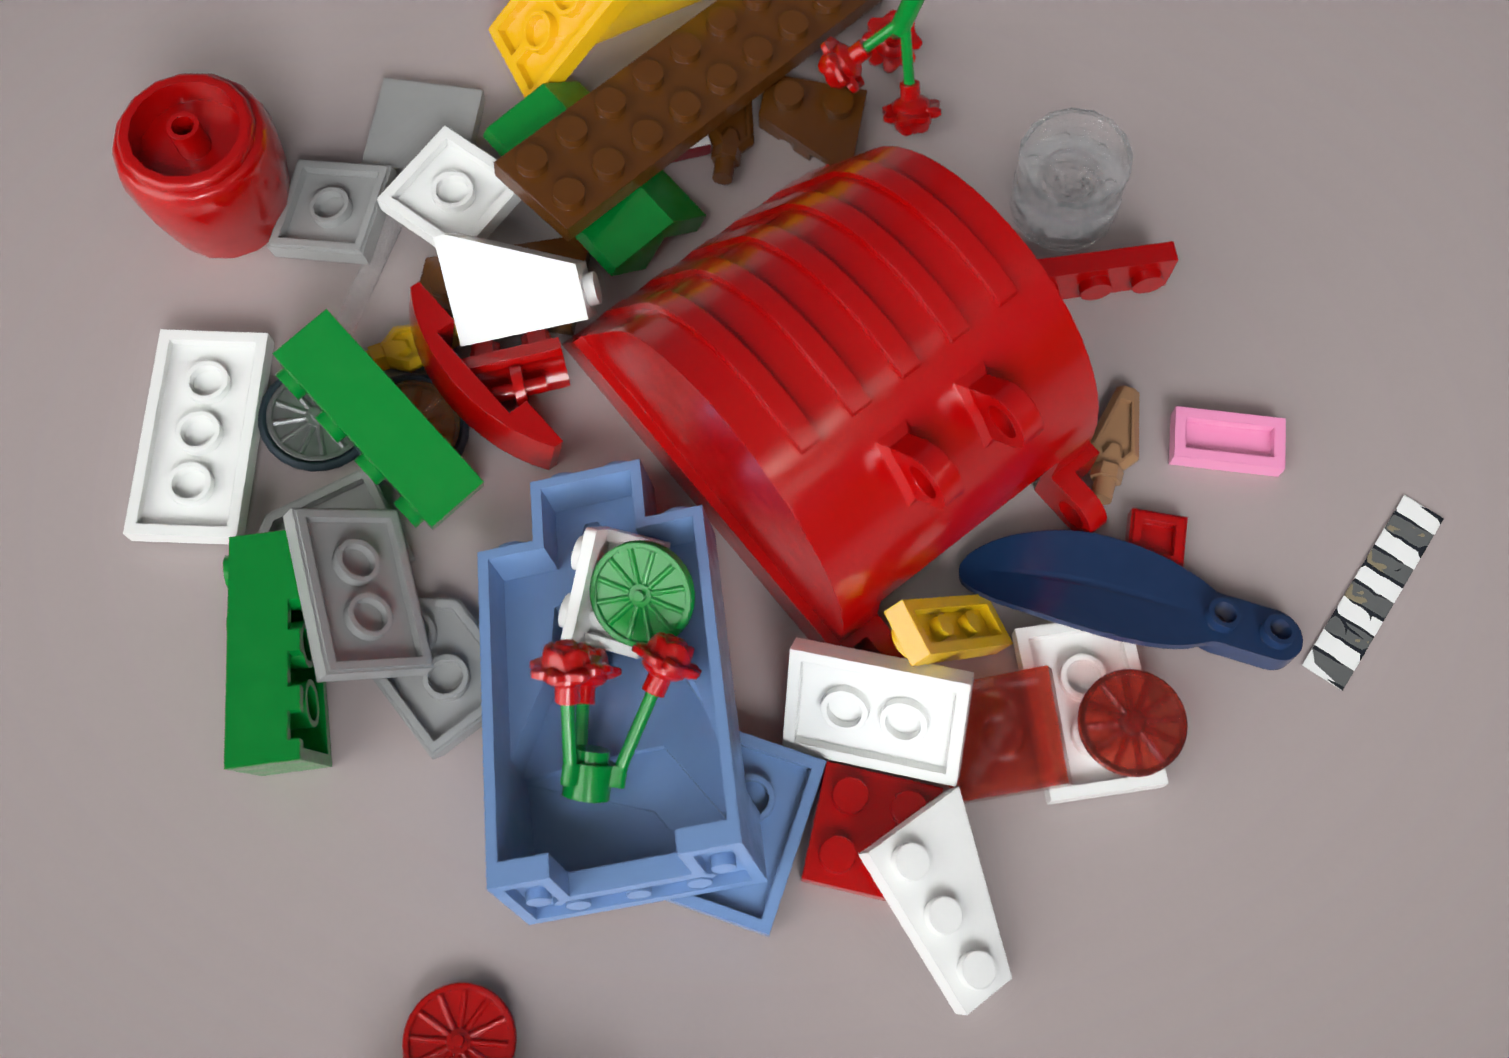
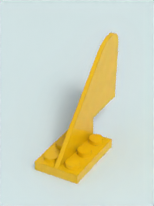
(551, 37)

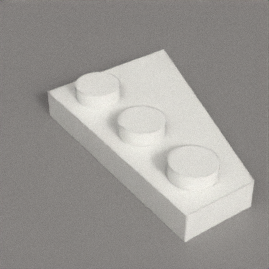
(942, 900)

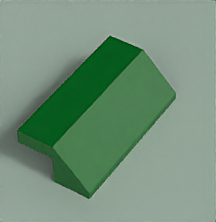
(635, 227)

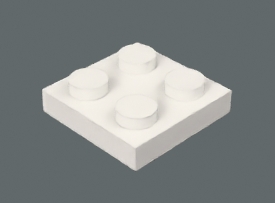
(449, 191)

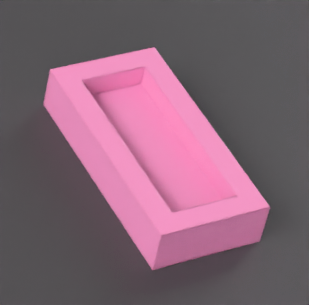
(1227, 441)

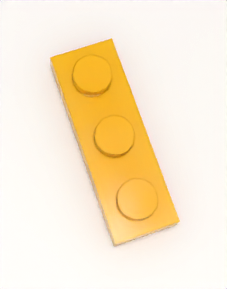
(946, 629)

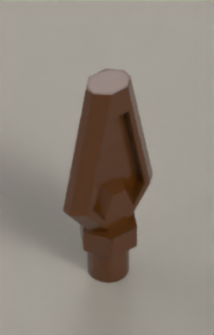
(731, 141)

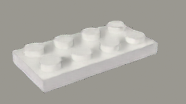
(199, 437)

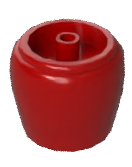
(203, 163)

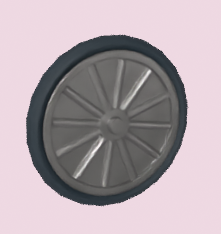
(295, 434)

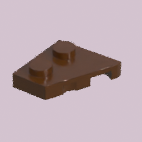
(814, 118)

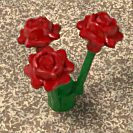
(575, 674)

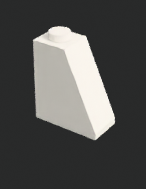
(511, 288)

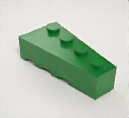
(378, 420)
(272, 694)

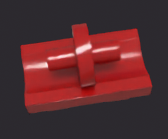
(522, 369)

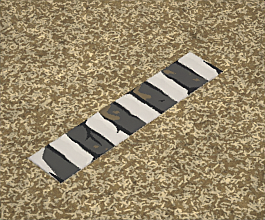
(1372, 592)

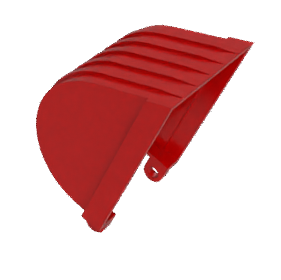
(855, 383)

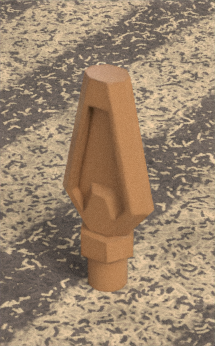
(1117, 442)

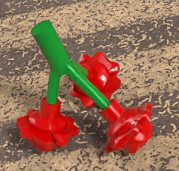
(889, 41)

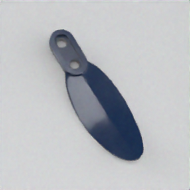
(1126, 596)

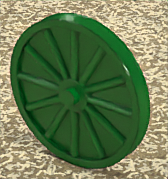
(641, 592)

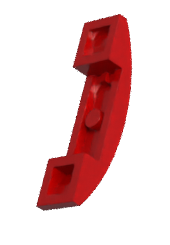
(518, 433)

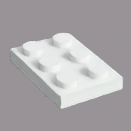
(1076, 665)
(876, 711)

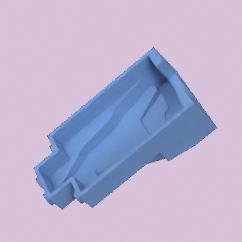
(685, 802)

